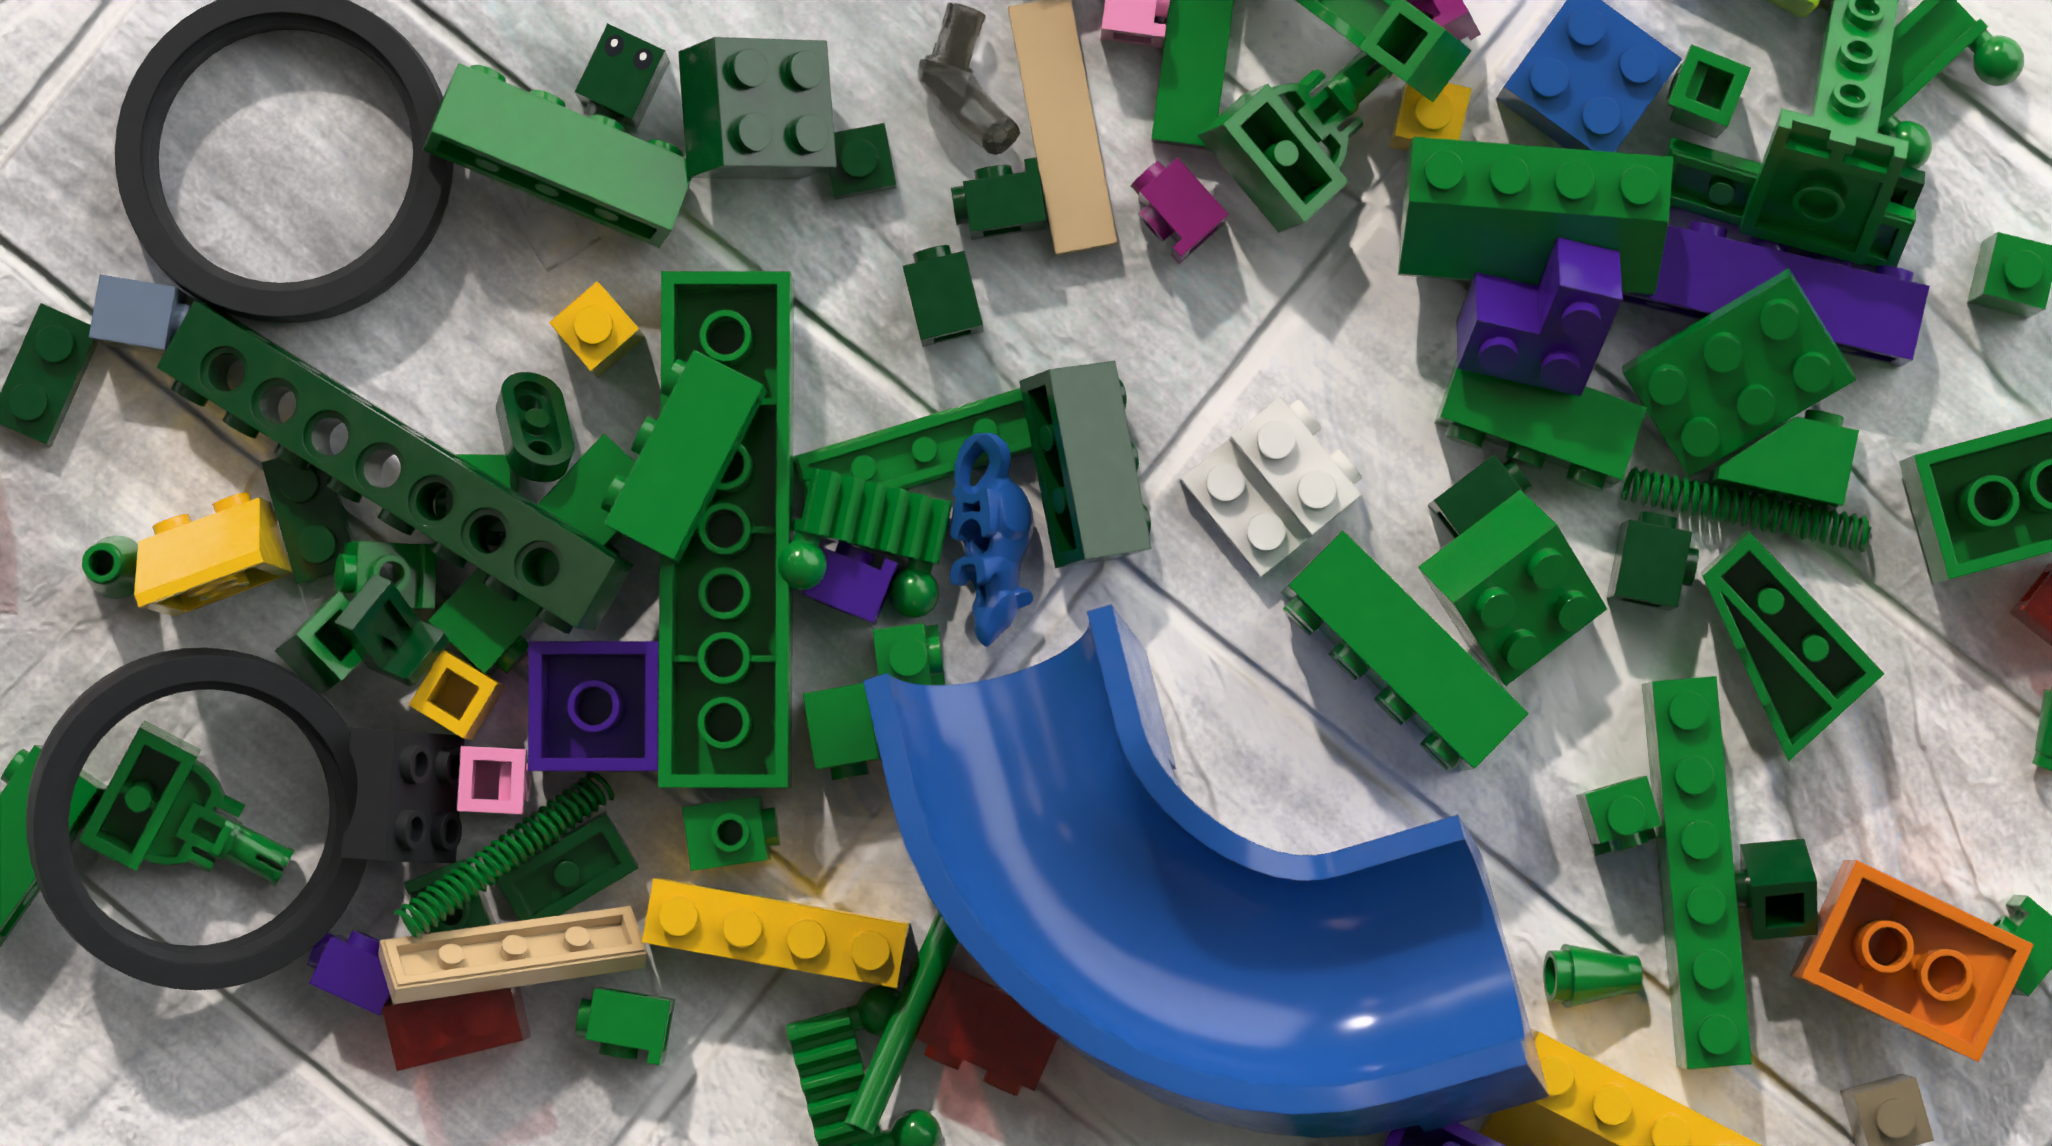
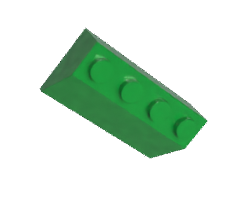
(1507, 204)

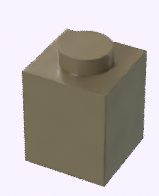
(1887, 1112)

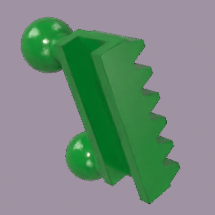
(1926, 45)
(873, 519)
(833, 1069)

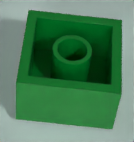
(1513, 587)

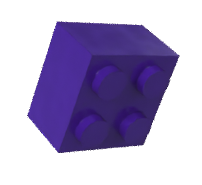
(593, 706)

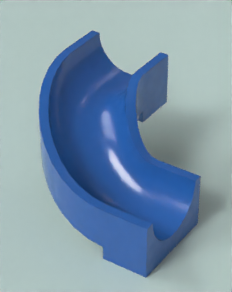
(1174, 950)

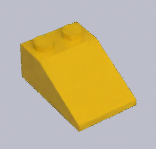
(211, 557)

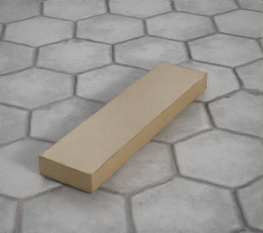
(1062, 126)
(512, 954)

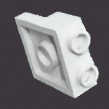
(1273, 484)

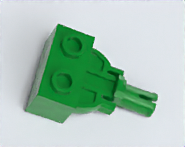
(1287, 142)
(166, 806)

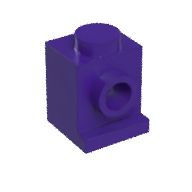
(852, 583)
(351, 970)

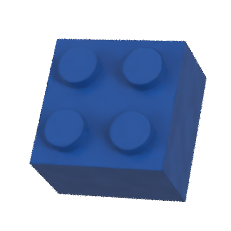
(1588, 77)

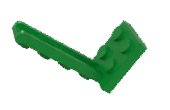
(1831, 170)

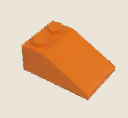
(1912, 959)

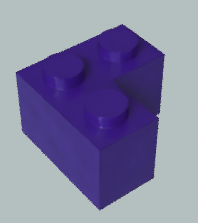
(1543, 331)

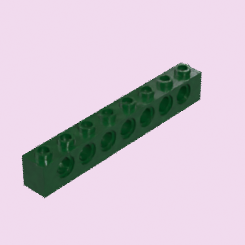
(200, 363)

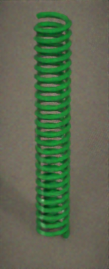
(1748, 500)
(510, 855)

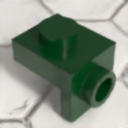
(389, 632)

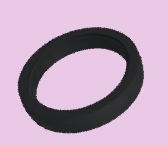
(142, 125)
(59, 767)

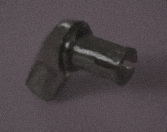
(956, 91)

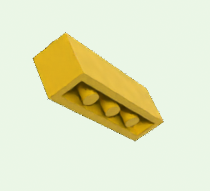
(775, 932)

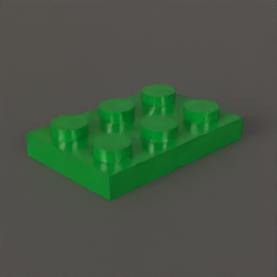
(1738, 372)

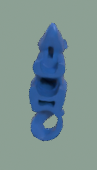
(996, 532)

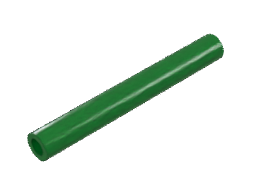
(902, 1028)

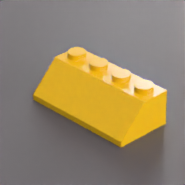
(1600, 1108)

